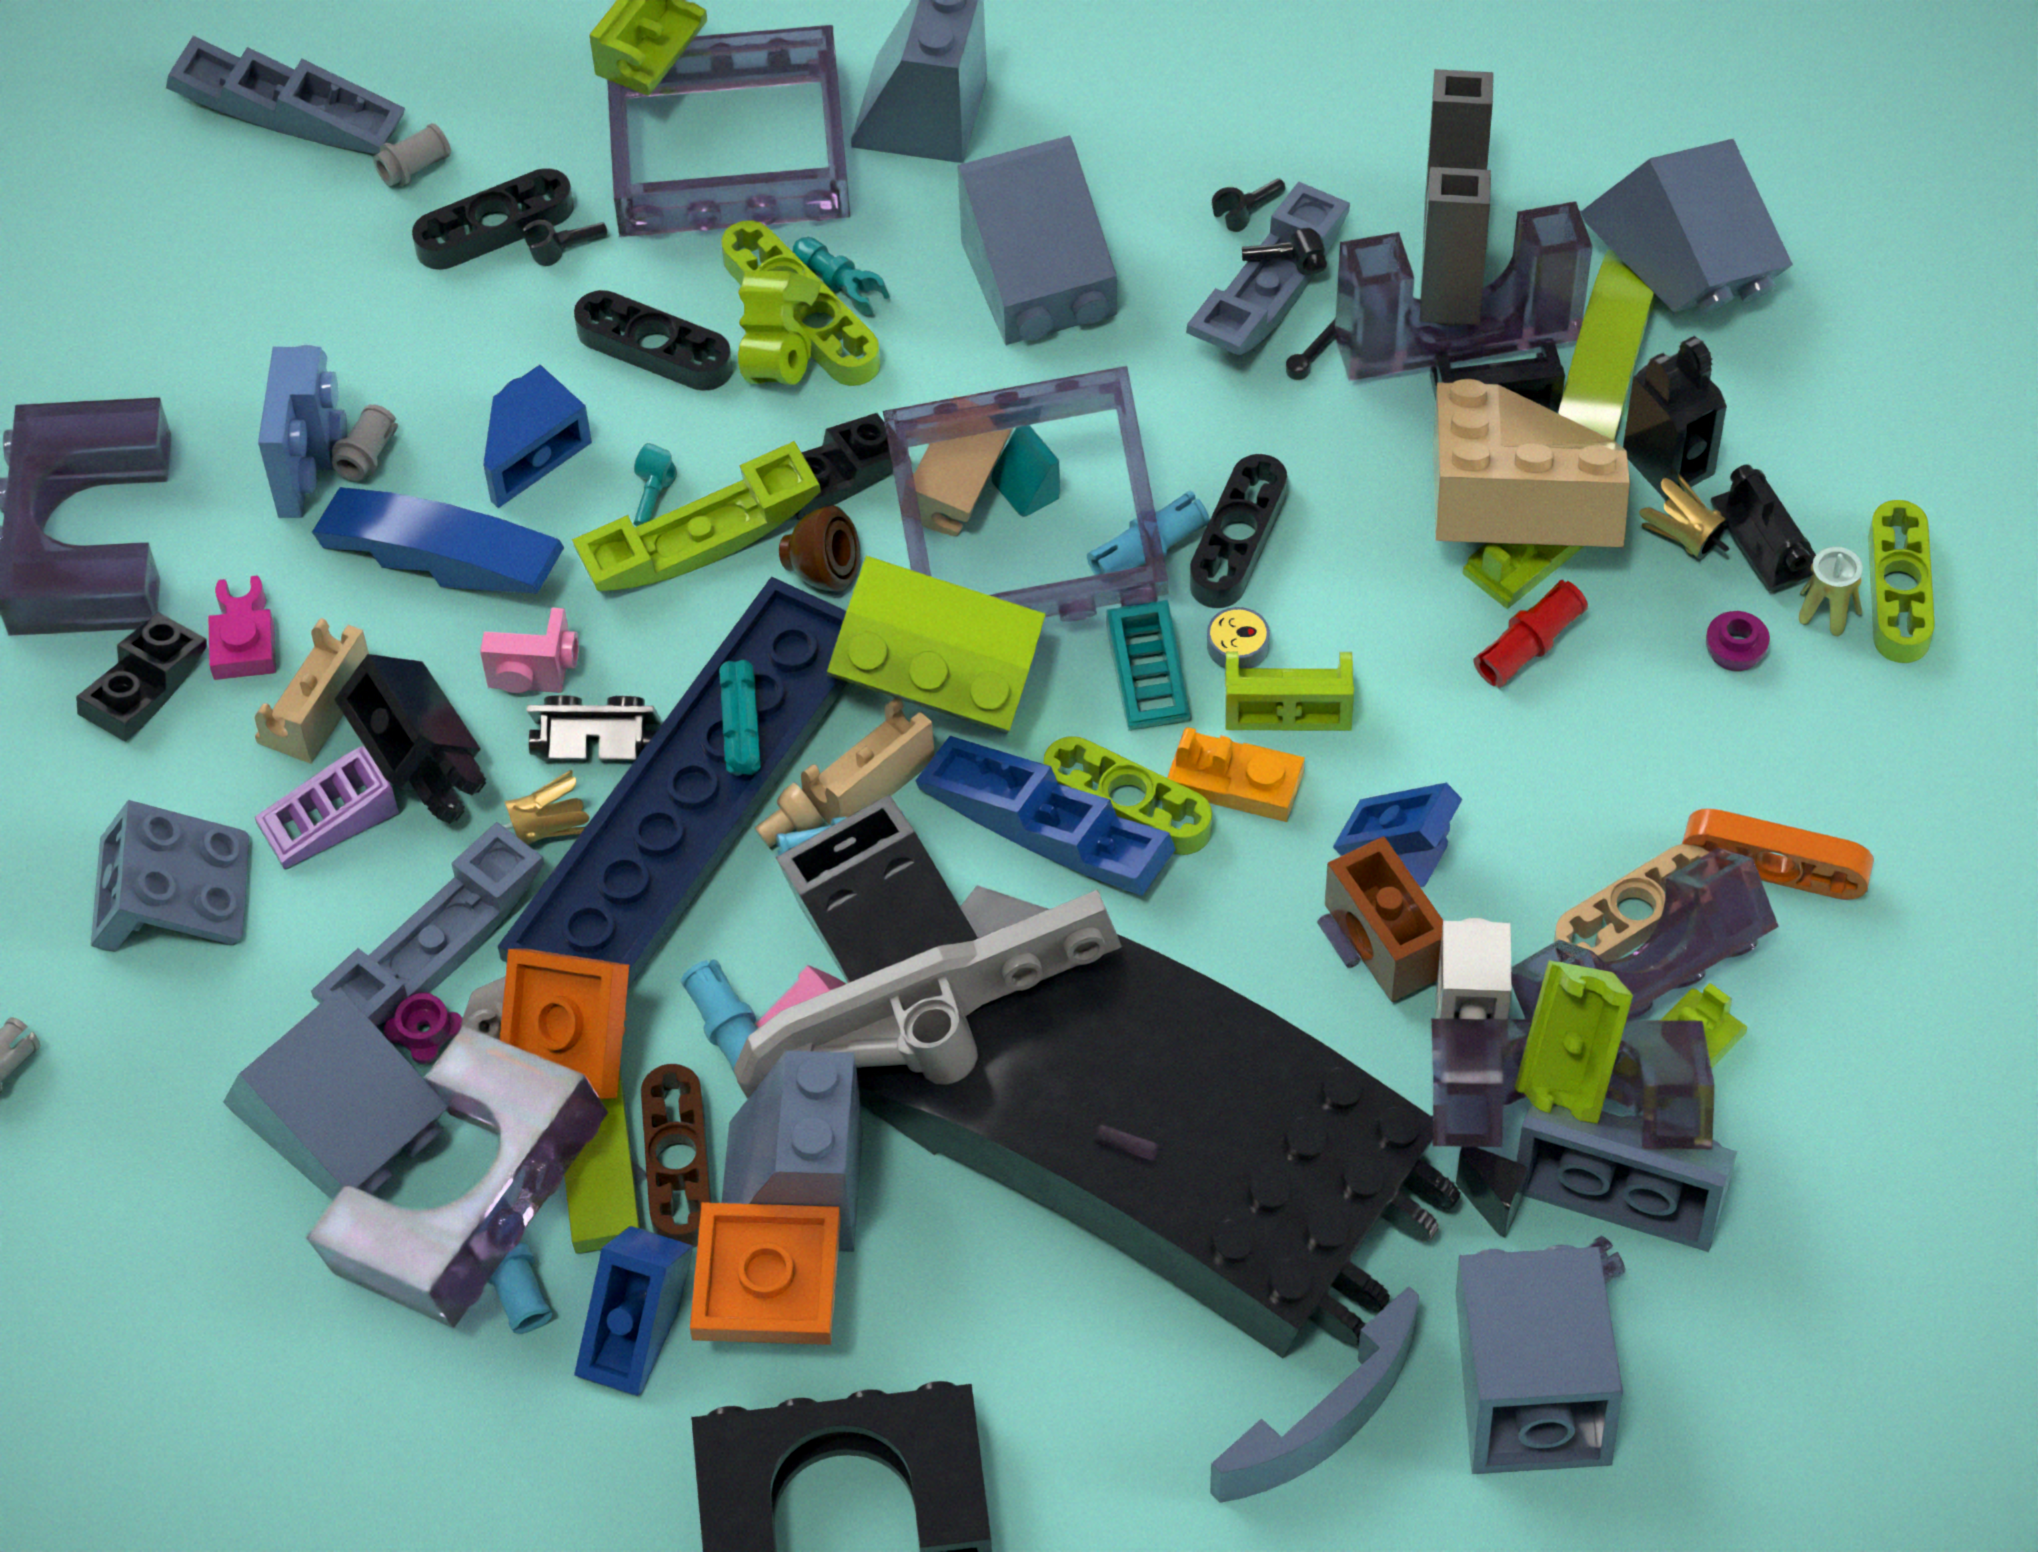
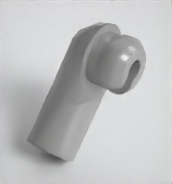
(485, 1009)

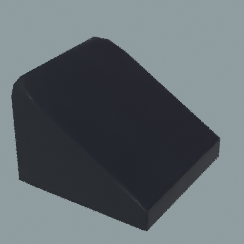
(1491, 1185)

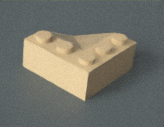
(1523, 472)

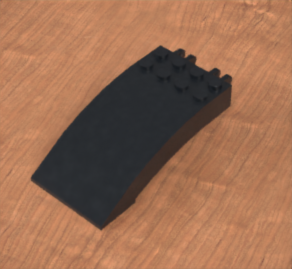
(1264, 1135)

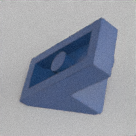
(1411, 822)

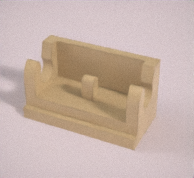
(954, 477)
(307, 707)
(873, 766)

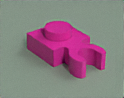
(242, 635)

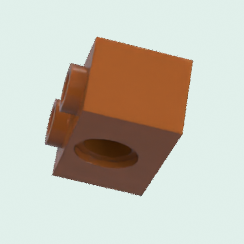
(1385, 917)

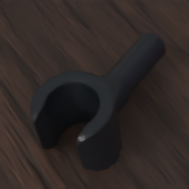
(1240, 204)
(548, 245)
(1303, 246)

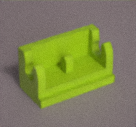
(643, 40)
(1289, 697)
(1574, 1040)

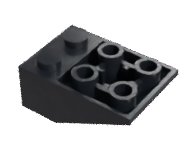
(873, 891)

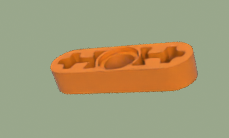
(1810, 861)

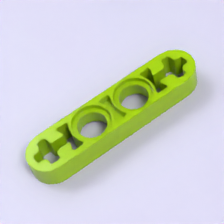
(825, 341)

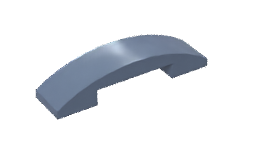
(1268, 288)
(443, 932)
(1267, 1460)

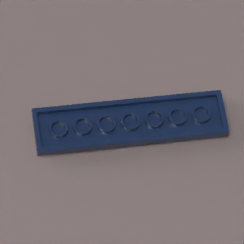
(677, 801)

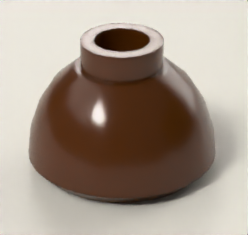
(823, 549)

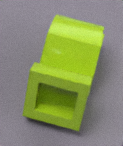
(773, 341)

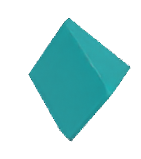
(1027, 472)

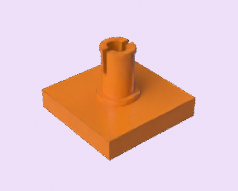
(567, 1012)
(765, 1273)

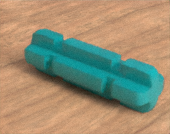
(739, 718)

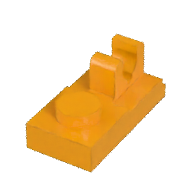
(1238, 774)

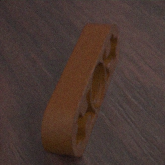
(660, 1134)

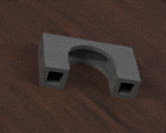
(1456, 198)

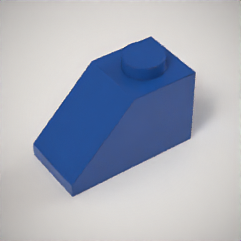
(531, 433)
(632, 1308)

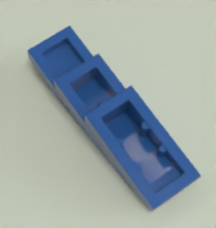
(449, 541)
(1045, 817)

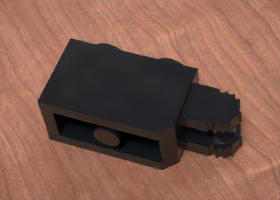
(1675, 417)
(412, 732)

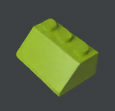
(936, 644)

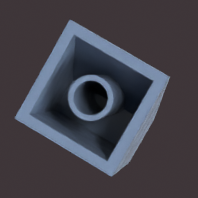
(926, 82)
(1692, 228)
(1036, 240)
(337, 1099)
(800, 1138)
(1537, 1359)

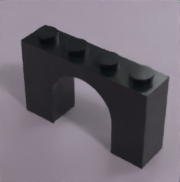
(918, 1434)

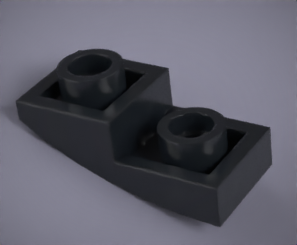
(848, 461)
(148, 672)

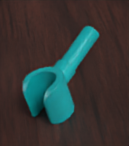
(658, 469)

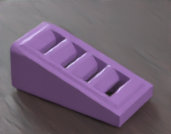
(334, 781)

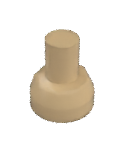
(794, 813)

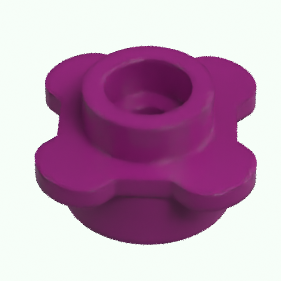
(419, 1011)

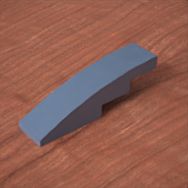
(283, 99)

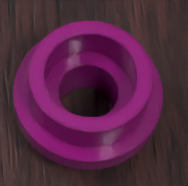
(1732, 652)

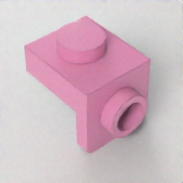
(530, 661)

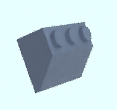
(1613, 1179)

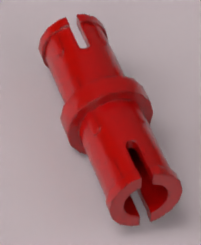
(1530, 633)

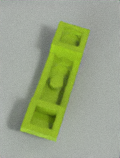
(1607, 348)
(703, 530)

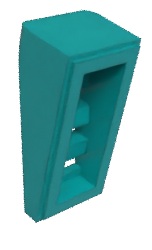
(1142, 620)

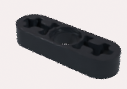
(450, 220)
(667, 360)
(1243, 553)

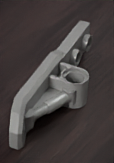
(920, 1005)

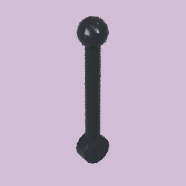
(1299, 364)

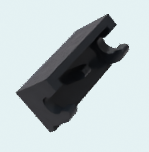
(1535, 378)

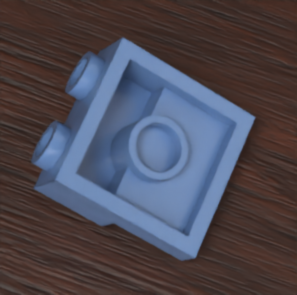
(298, 425)

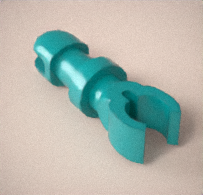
(840, 273)

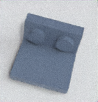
(169, 875)

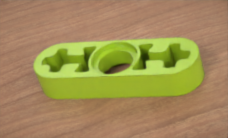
(1888, 601)
(1113, 770)

